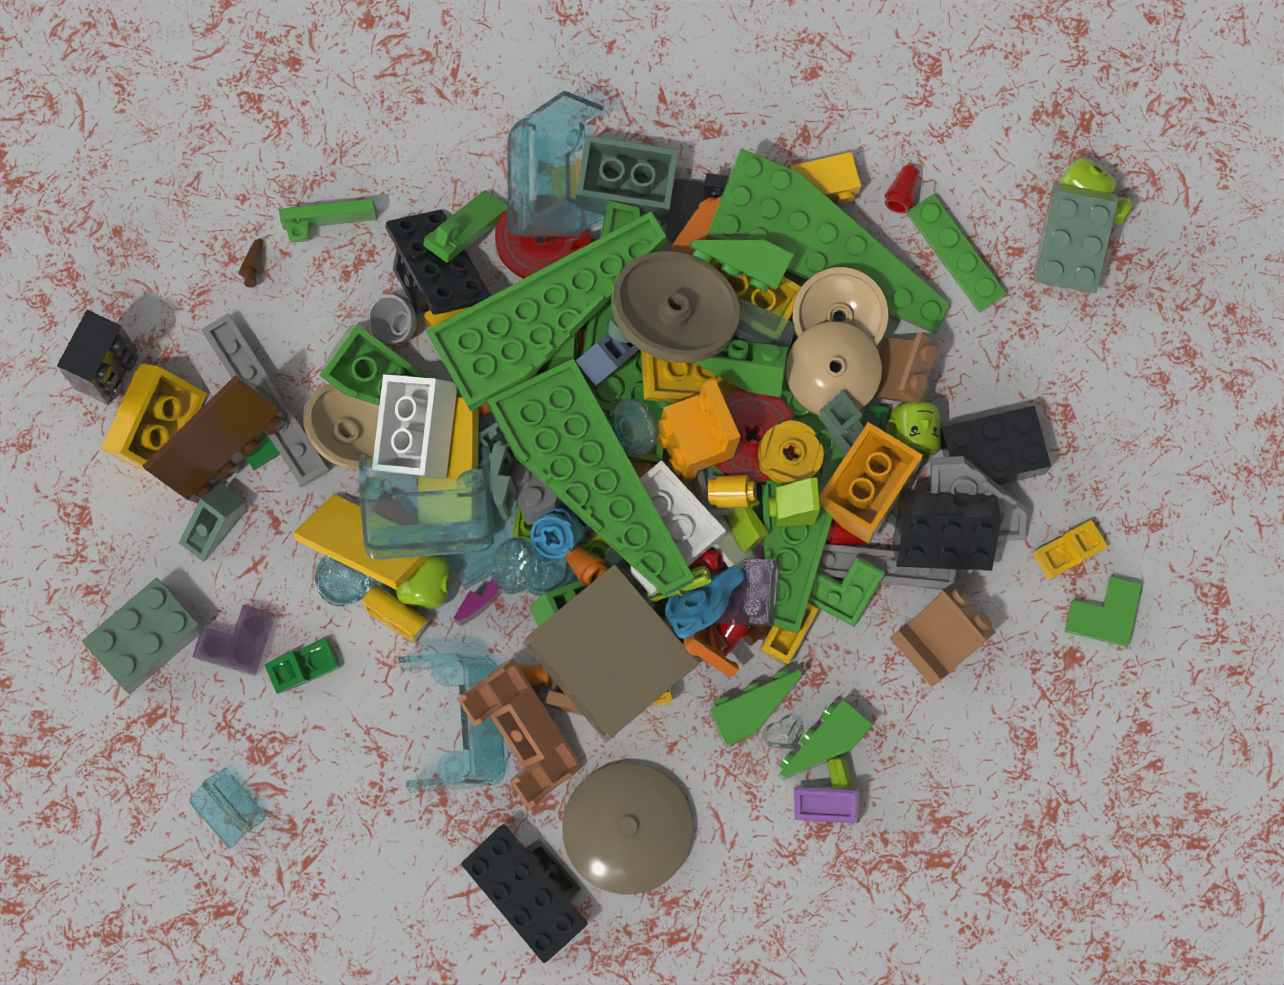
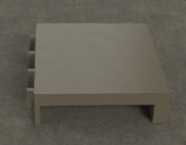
(610, 652)

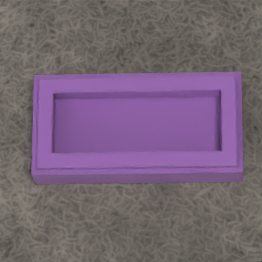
(827, 804)

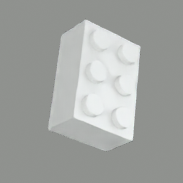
(414, 426)

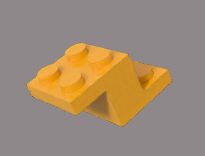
(698, 432)

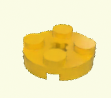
(805, 444)

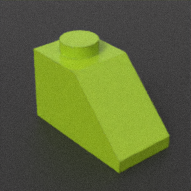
(795, 503)

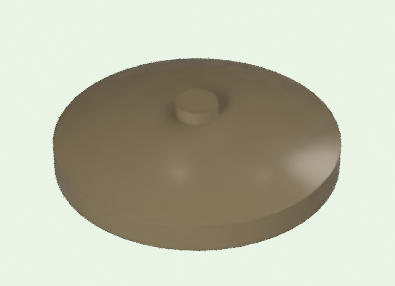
(675, 307)
(627, 828)

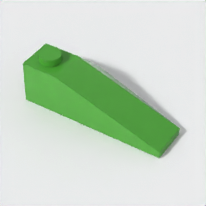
(359, 365)

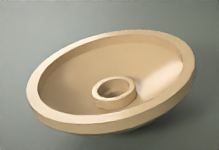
(842, 291)
(809, 362)
(334, 413)

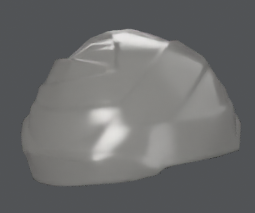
(392, 319)

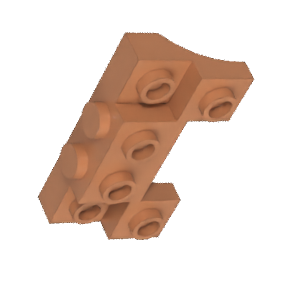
(526, 729)

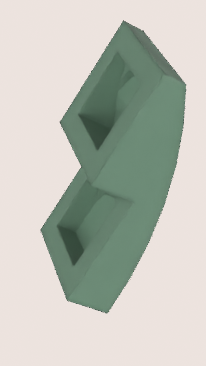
(842, 421)
(501, 484)

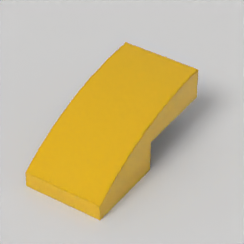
(1070, 550)

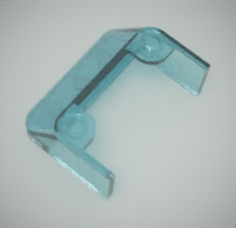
(540, 169)
(427, 520)
(483, 751)

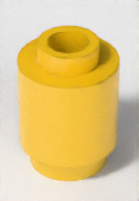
(731, 491)

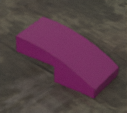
(475, 605)

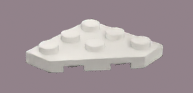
(683, 515)

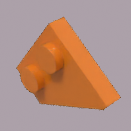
(709, 646)

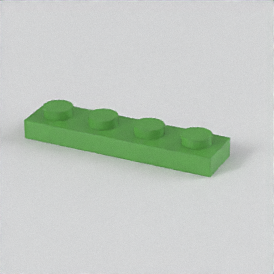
(956, 253)

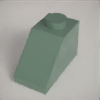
(212, 521)

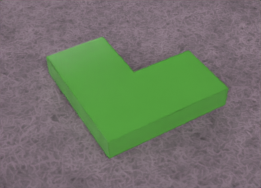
(850, 597)
(1111, 622)

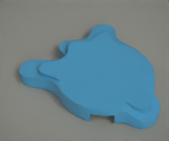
(704, 604)

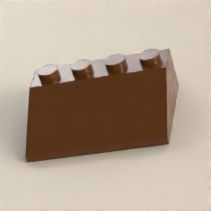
(217, 439)

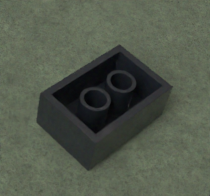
(98, 357)
(1000, 445)
(946, 531)

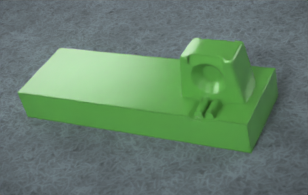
(300, 219)
(465, 226)

